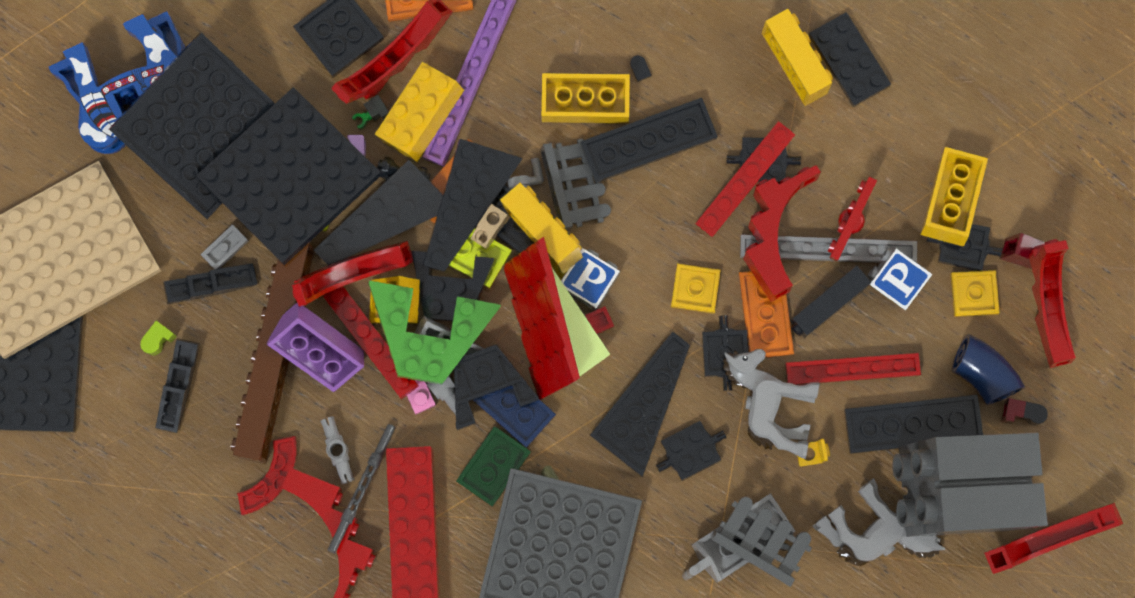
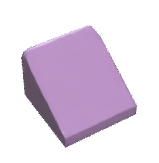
(359, 142)

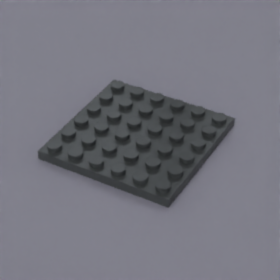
(559, 540)

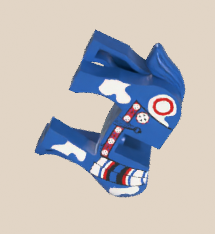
(104, 104)

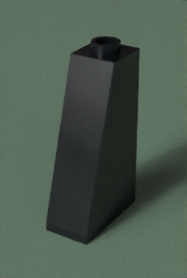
(830, 302)

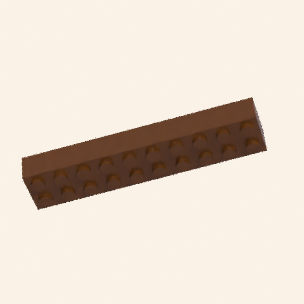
(269, 366)

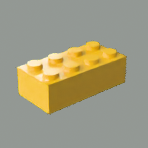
(797, 56)
(585, 98)
(419, 111)
(954, 196)
(538, 222)

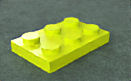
(466, 255)

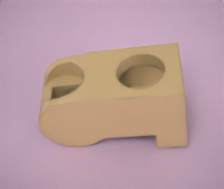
(489, 226)

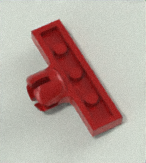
(851, 219)

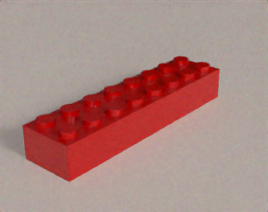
(412, 522)

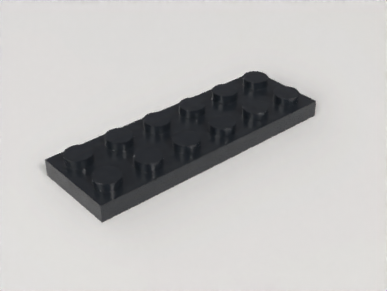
(648, 140)
(910, 422)

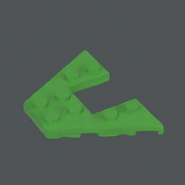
(426, 356)

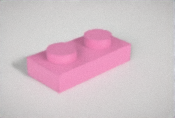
(421, 398)

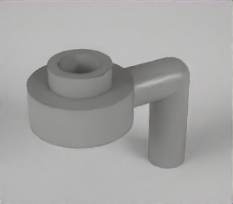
(526, 180)

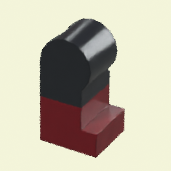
(1023, 410)

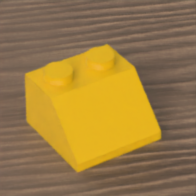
(404, 282)

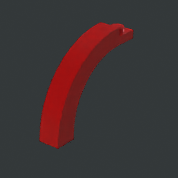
(351, 270)
(1053, 537)

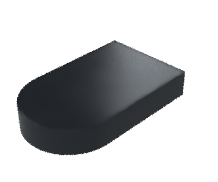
(640, 68)

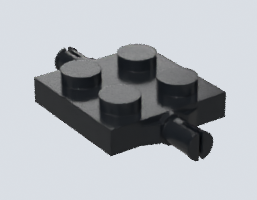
(778, 167)
(973, 252)
(716, 344)
(691, 451)

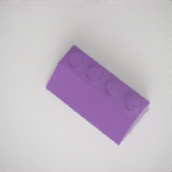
(316, 347)

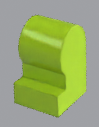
(155, 337)

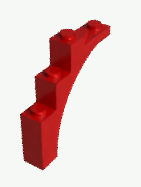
(395, 57)
(764, 257)
(1051, 321)
(323, 498)

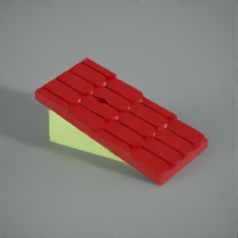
(553, 327)

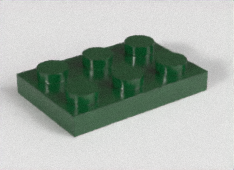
(490, 466)

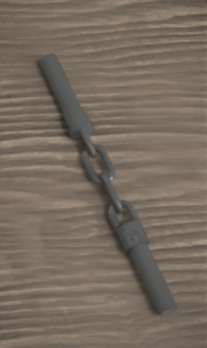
(349, 515)

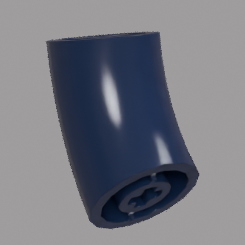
(986, 370)

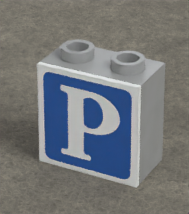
(898, 277)
(590, 279)

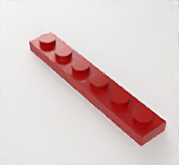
(745, 179)
(368, 339)
(853, 369)

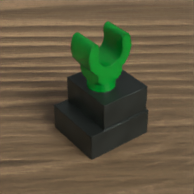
(375, 110)

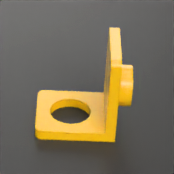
(821, 453)

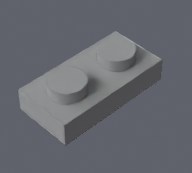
(224, 247)

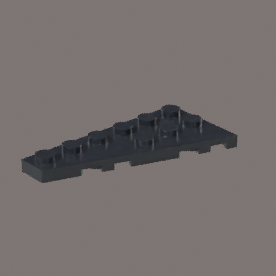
(471, 188)
(394, 207)
(636, 417)

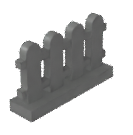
(572, 195)
(769, 551)

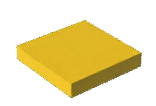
(695, 288)
(975, 293)

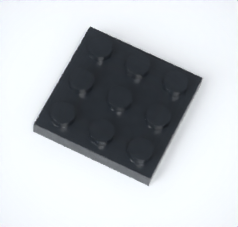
(338, 34)

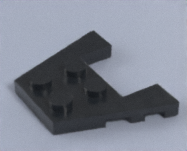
(440, 293)
(482, 375)

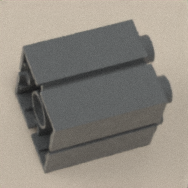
(970, 484)

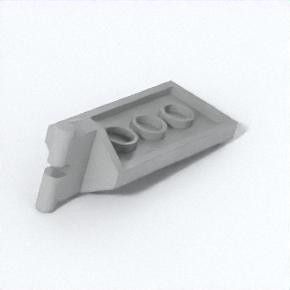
(720, 561)

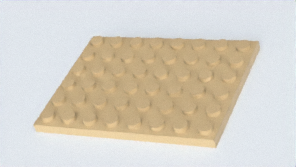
(66, 257)

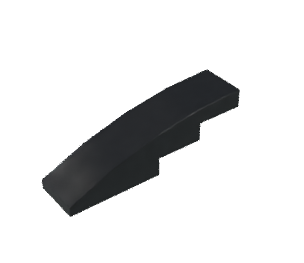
(210, 283)
(177, 385)

